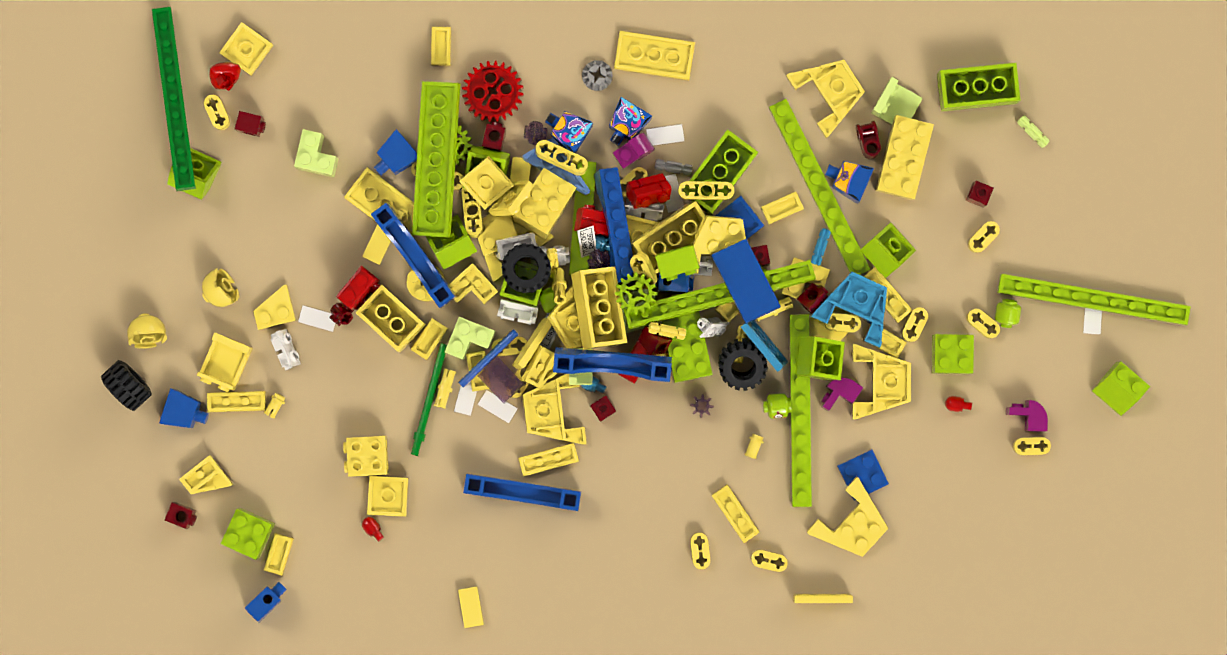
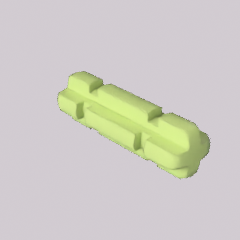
(1033, 131)

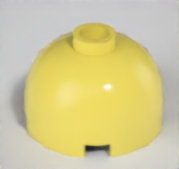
(218, 288)
(146, 331)

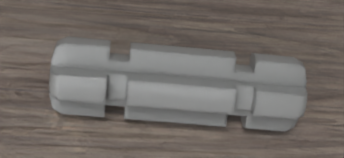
(673, 167)

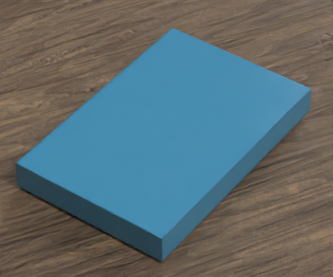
(765, 345)

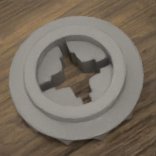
(601, 83)

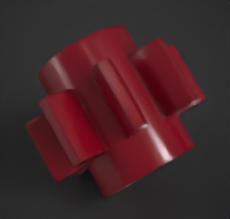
(341, 314)

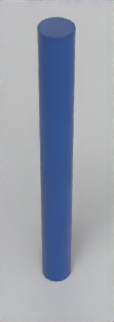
(488, 358)

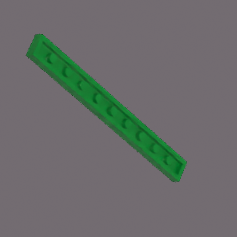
(173, 99)

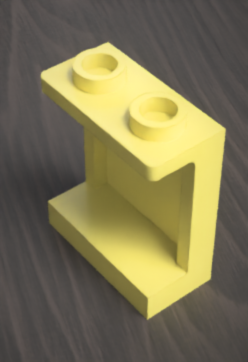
(224, 362)

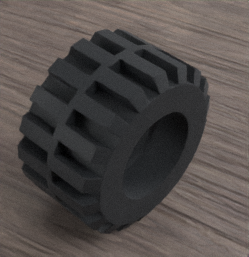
(510, 261)
(747, 378)
(126, 385)

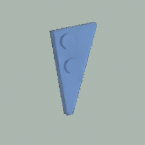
(531, 158)

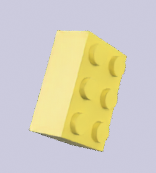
(545, 204)
(390, 318)

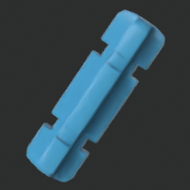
(820, 246)

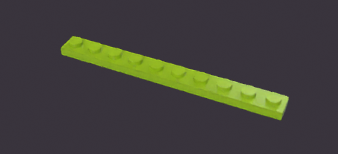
(819, 187)
(715, 296)
(1093, 299)
(800, 418)

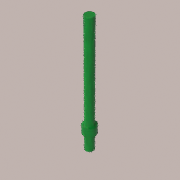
(419, 436)

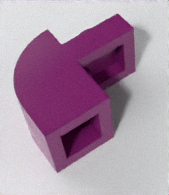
(633, 150)
(844, 388)
(1035, 415)

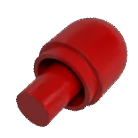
(957, 404)
(372, 528)

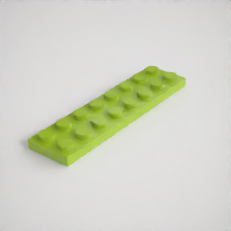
(436, 159)

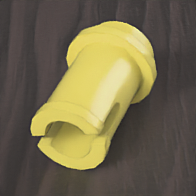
(275, 404)
(754, 446)

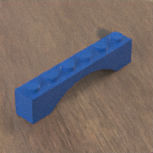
(611, 198)
(414, 255)
(639, 365)
(522, 492)

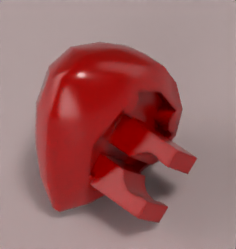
(224, 75)

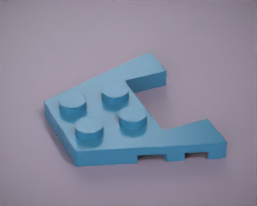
(860, 298)

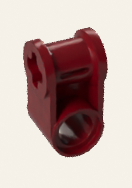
(868, 135)

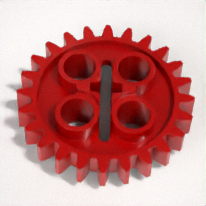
(507, 101)

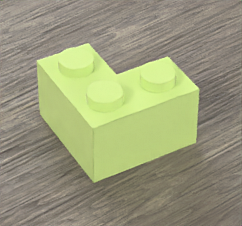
(310, 157)
(467, 333)

